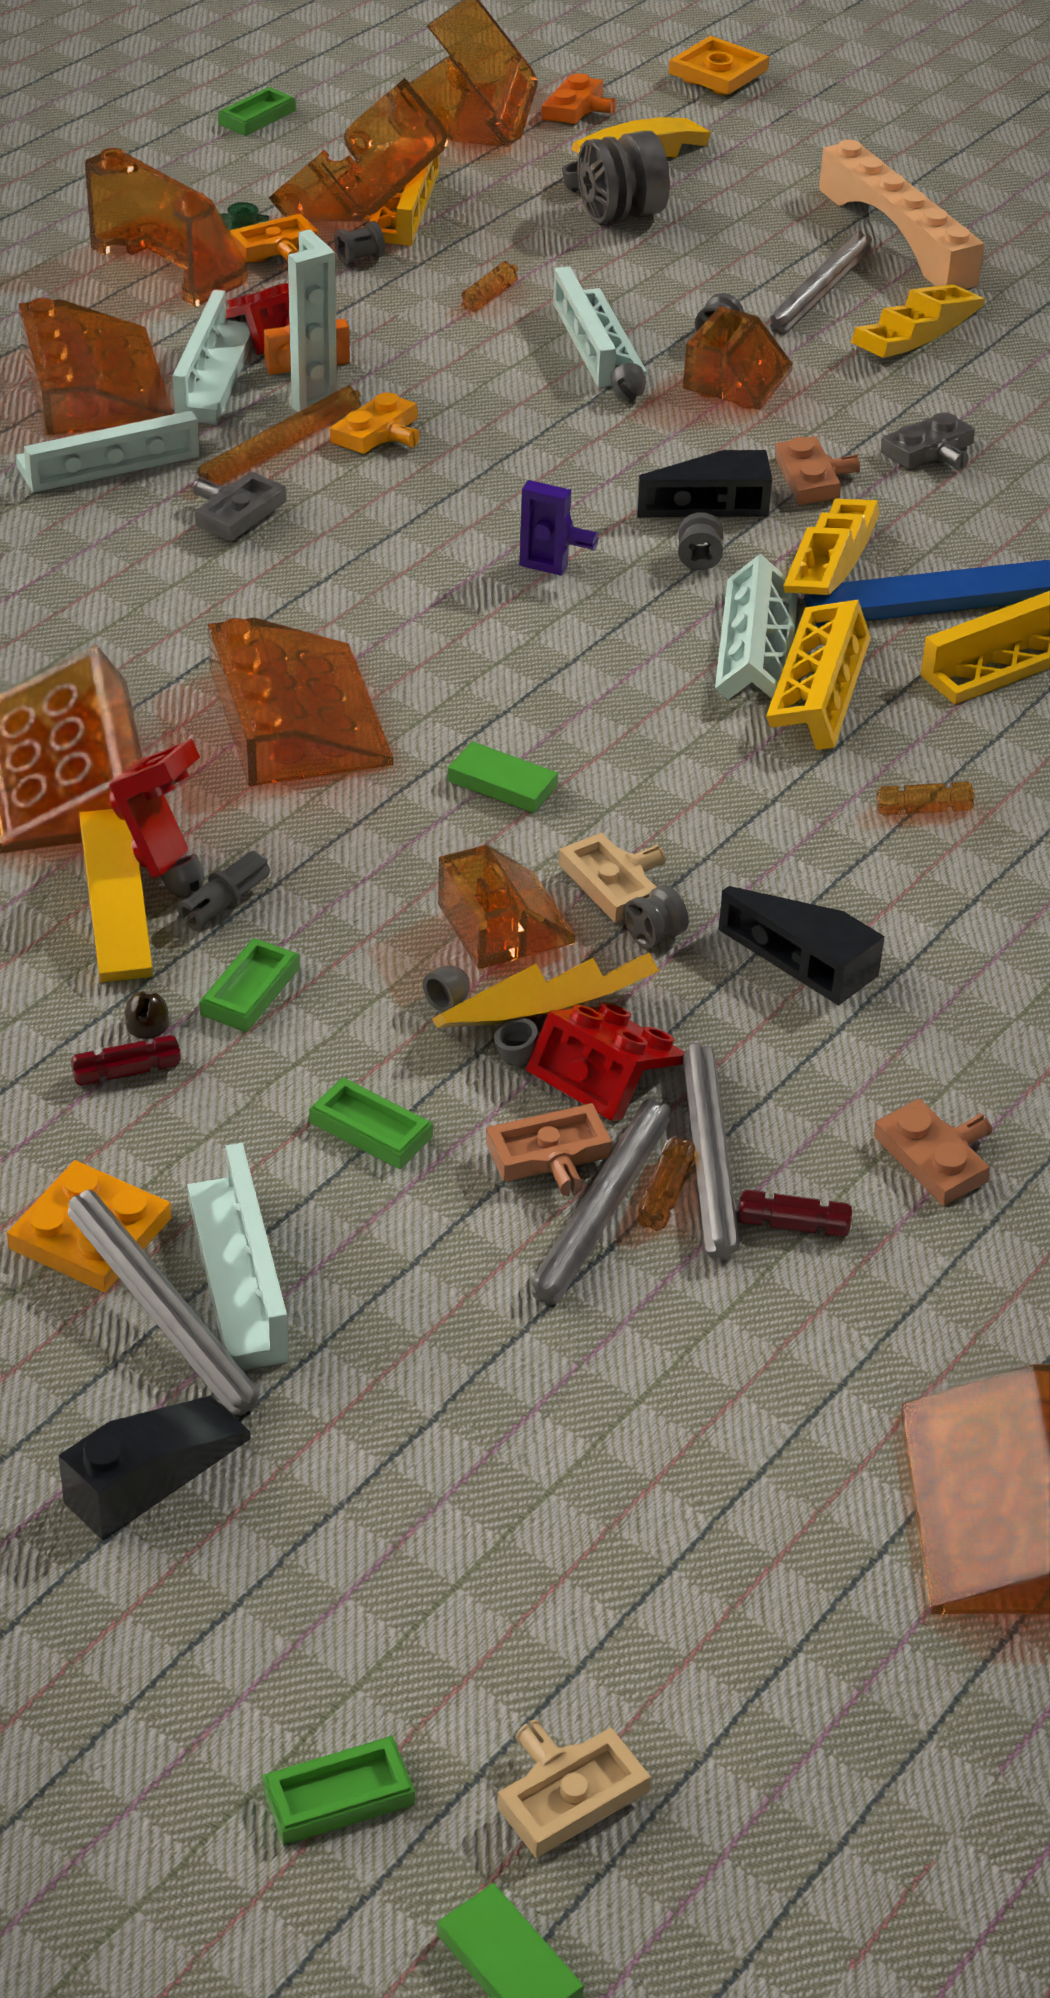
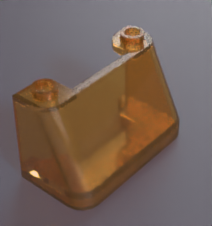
(389, 147)
(151, 211)

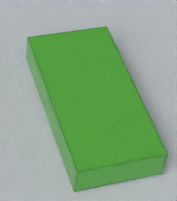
(256, 111)
(502, 777)
(249, 984)
(371, 1123)
(338, 1790)
(505, 1950)

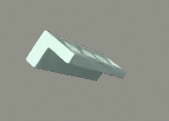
(312, 321)
(587, 326)
(211, 362)
(109, 451)
(749, 622)
(240, 1265)

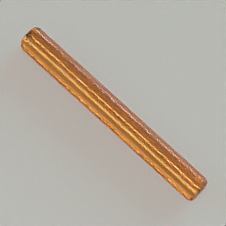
(280, 436)

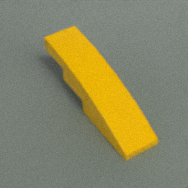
(669, 130)
(922, 319)
(832, 547)
(115, 898)
(530, 995)

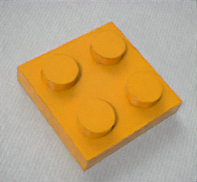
(718, 65)
(54, 1240)

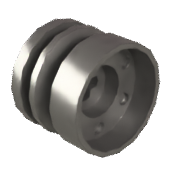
(623, 176)

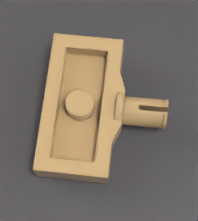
(610, 873)
(569, 1787)

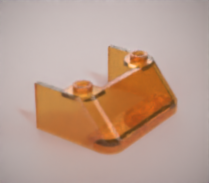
(484, 82)

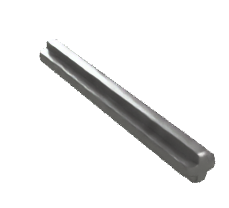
(820, 282)
(710, 1153)
(600, 1202)
(163, 1303)

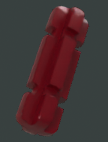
(125, 1060)
(795, 1213)

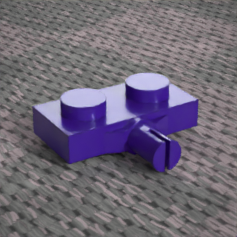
(549, 529)

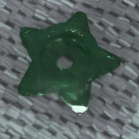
(242, 215)

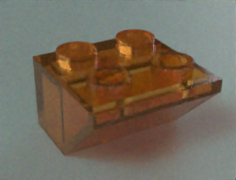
(735, 360)
(498, 907)

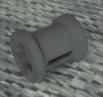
(359, 243)

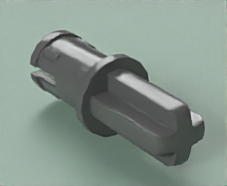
(224, 889)

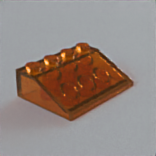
(89, 368)
(293, 702)
(61, 749)
(984, 1492)

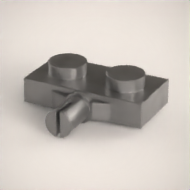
(930, 441)
(236, 505)

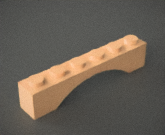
(940, 243)

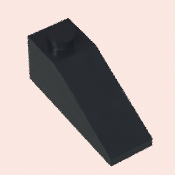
(716, 484)
(804, 940)
(143, 1460)

